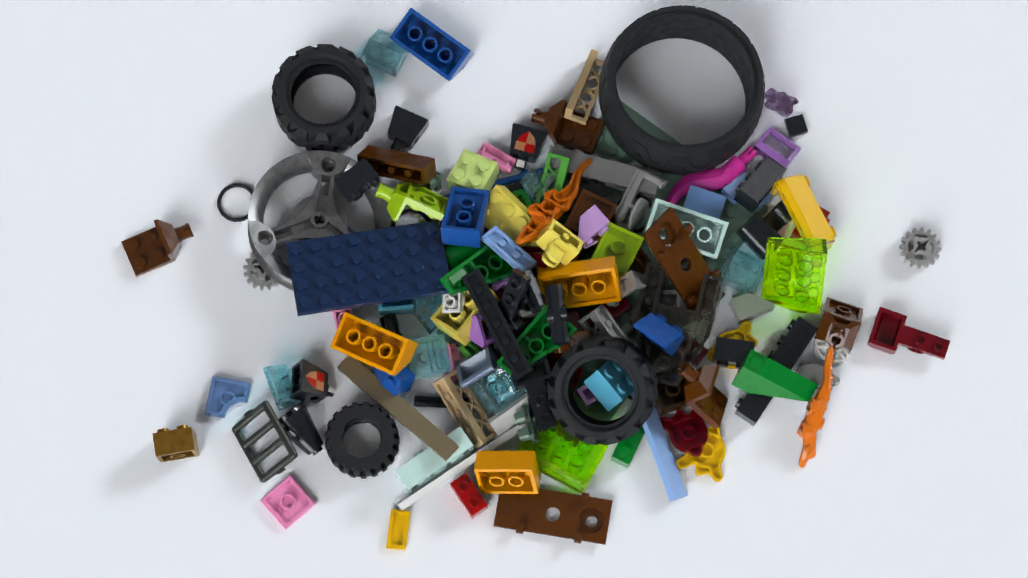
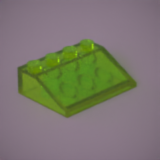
(795, 273)
(566, 457)

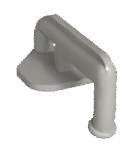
(629, 196)

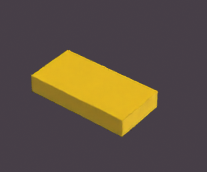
(398, 529)

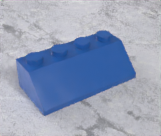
(431, 45)

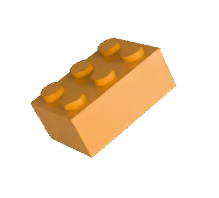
(507, 472)

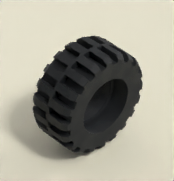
(368, 465)

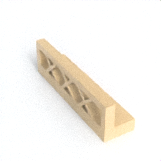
(579, 90)
(462, 411)

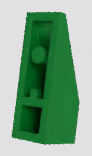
(627, 448)

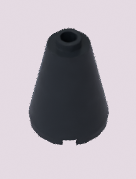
(301, 429)

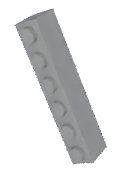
(607, 172)

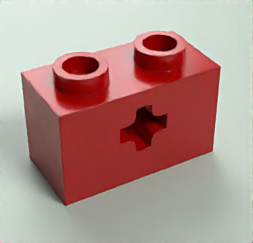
(469, 495)

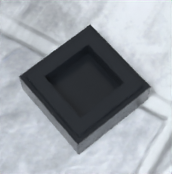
(795, 125)

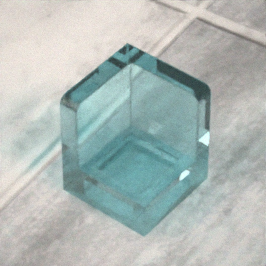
(532, 183)

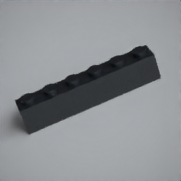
(787, 354)

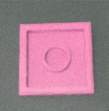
(288, 502)

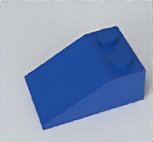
(465, 217)
(660, 333)

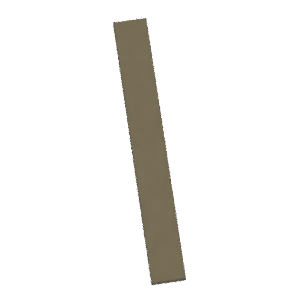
(398, 408)

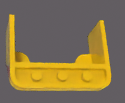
(804, 208)

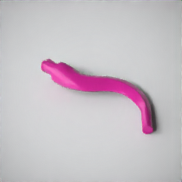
(713, 178)

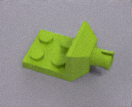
(415, 196)
(621, 244)

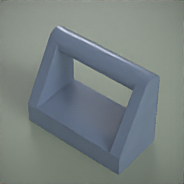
(476, 366)

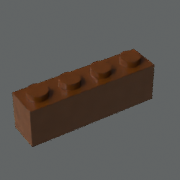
(399, 164)

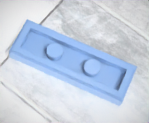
(508, 250)

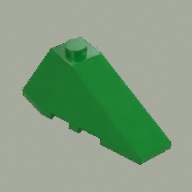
(490, 264)
(536, 340)
(768, 378)

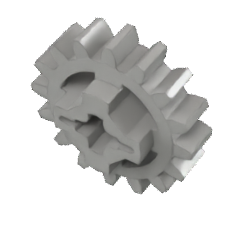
(915, 242)
(254, 268)

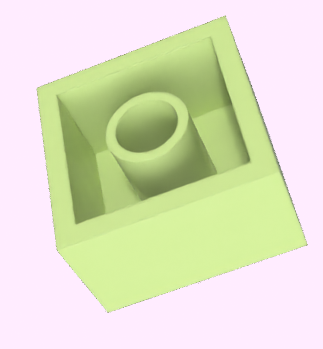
(473, 172)

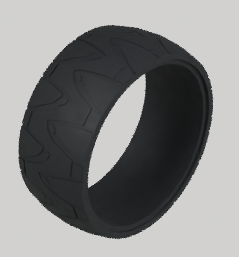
(695, 25)

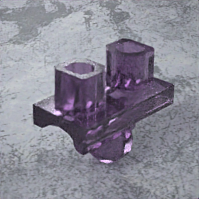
(780, 102)

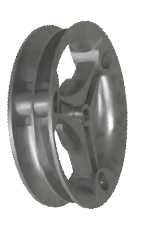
(306, 212)

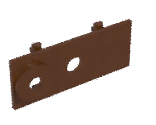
(672, 251)
(529, 511)

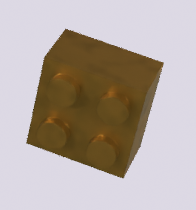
(175, 443)

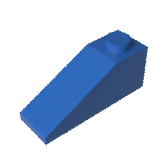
(396, 384)

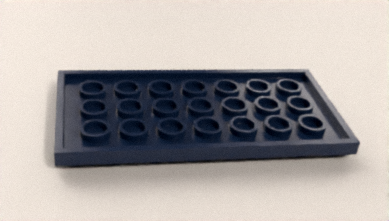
(367, 267)

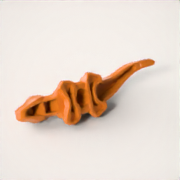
(553, 206)
(814, 412)

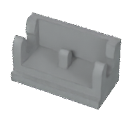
(629, 283)

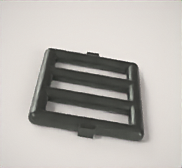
(246, 443)

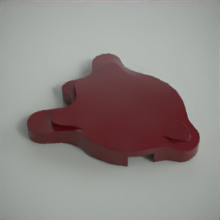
(686, 432)

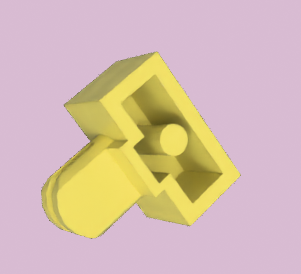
(558, 243)

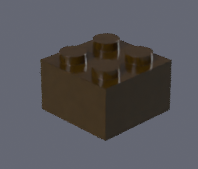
(670, 398)

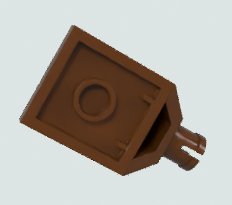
(568, 132)
(585, 202)
(155, 246)
(839, 323)
(702, 394)

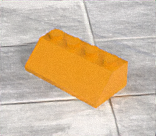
(583, 281)
(373, 344)

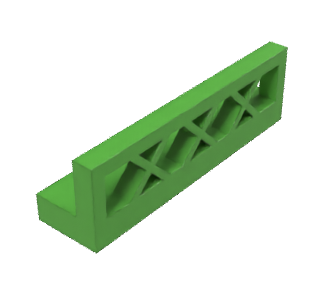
(560, 179)

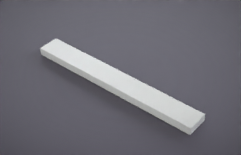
(448, 474)

